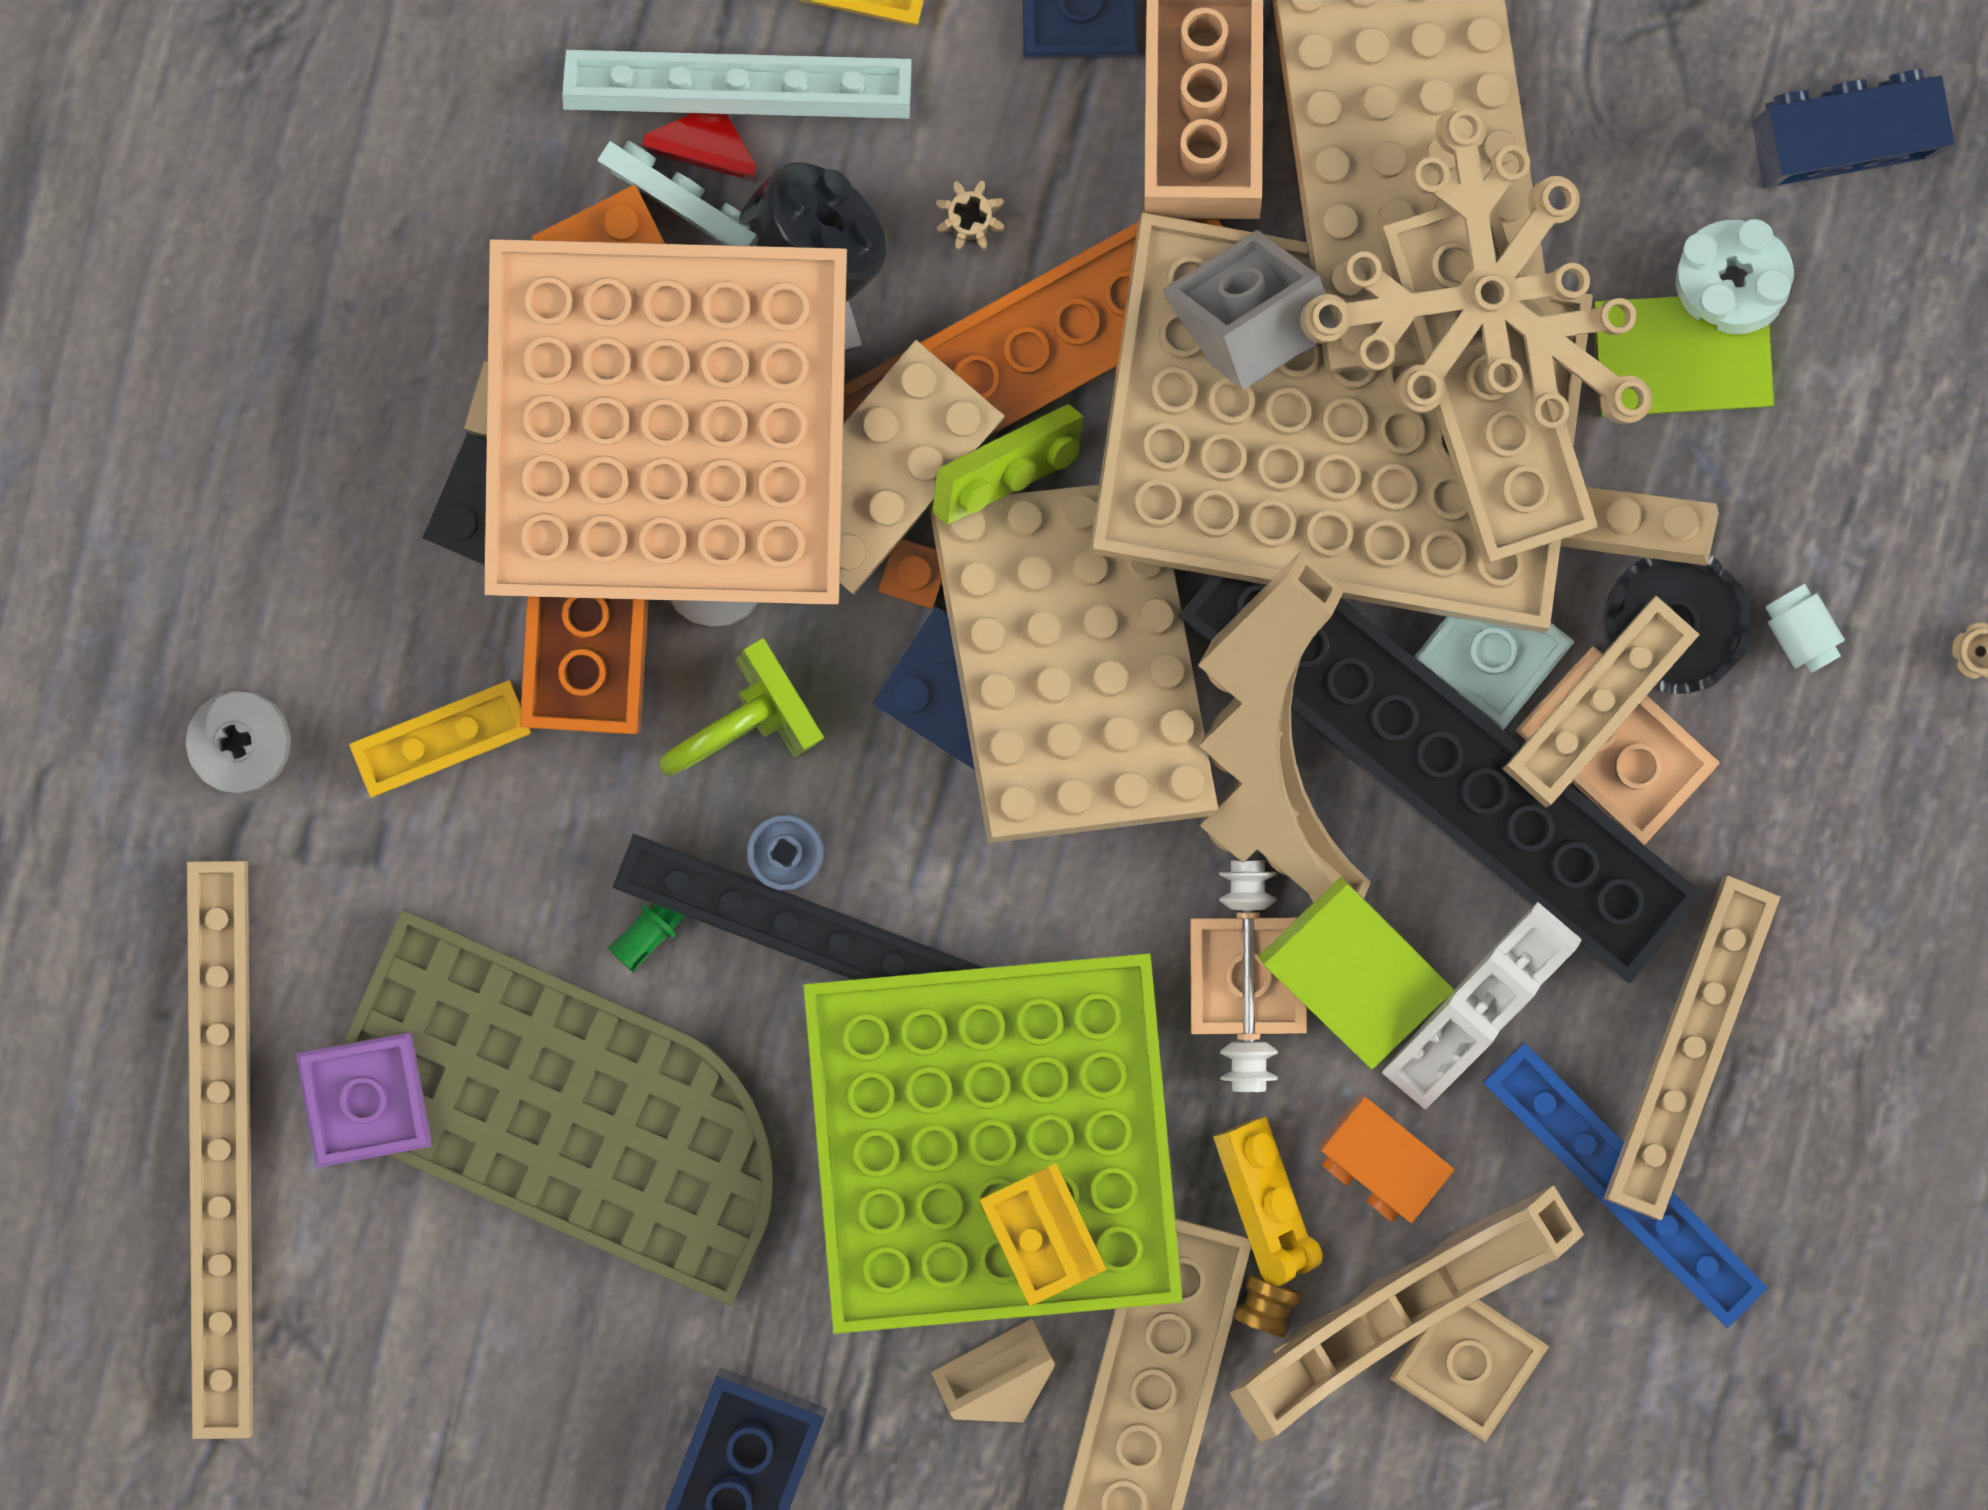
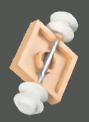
(1231, 985)

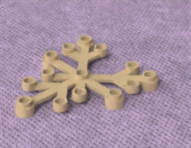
(1543, 335)

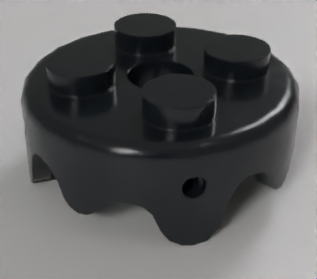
(800, 197)
(1716, 611)

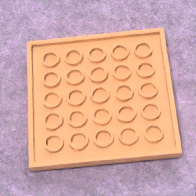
(665, 421)

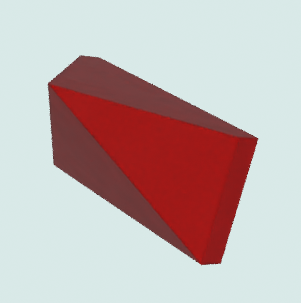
(704, 142)

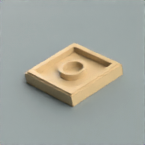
(1470, 1366)

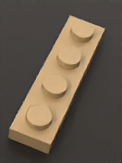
(1601, 701)

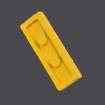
(439, 739)

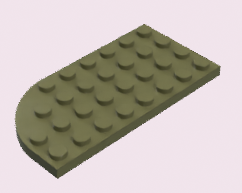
(575, 1108)

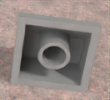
(1248, 308)

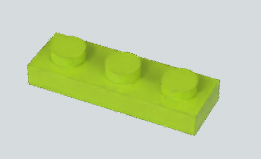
(1007, 464)

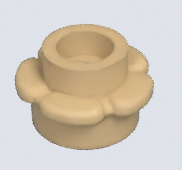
(1964, 650)

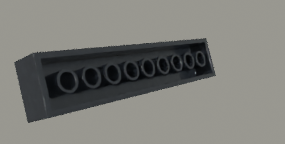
(1449, 770)

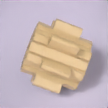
(962, 201)

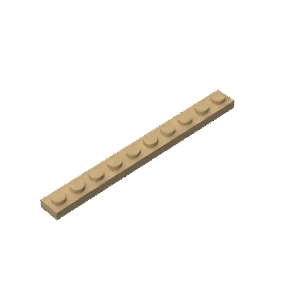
(220, 1149)

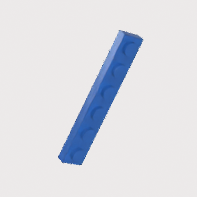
(1591, 1153)

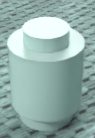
(1805, 629)

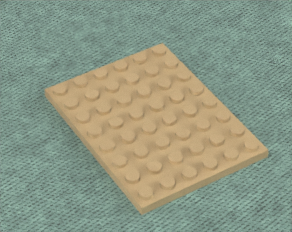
(1294, 463)

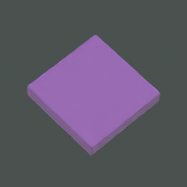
(364, 1099)

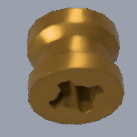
(1267, 1306)

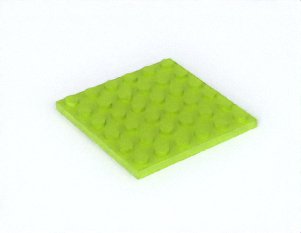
(969, 1085)

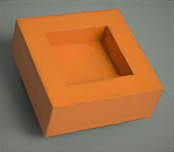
(912, 574)

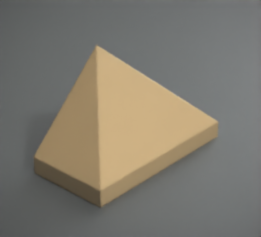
(998, 1377)

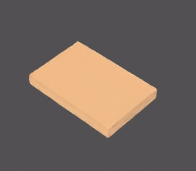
(1641, 768)

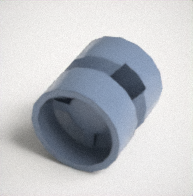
(785, 852)

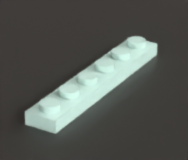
(737, 84)

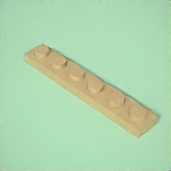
(1691, 1048)

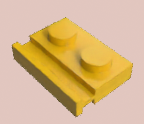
(1042, 1234)

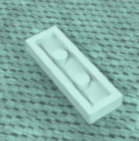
(677, 195)

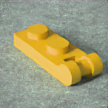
(1266, 1202)

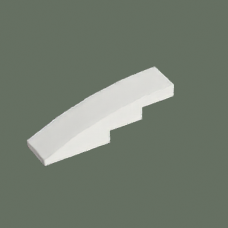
(1481, 1006)

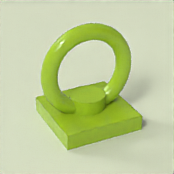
(767, 704)

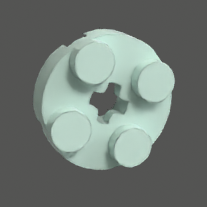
(1739, 244)

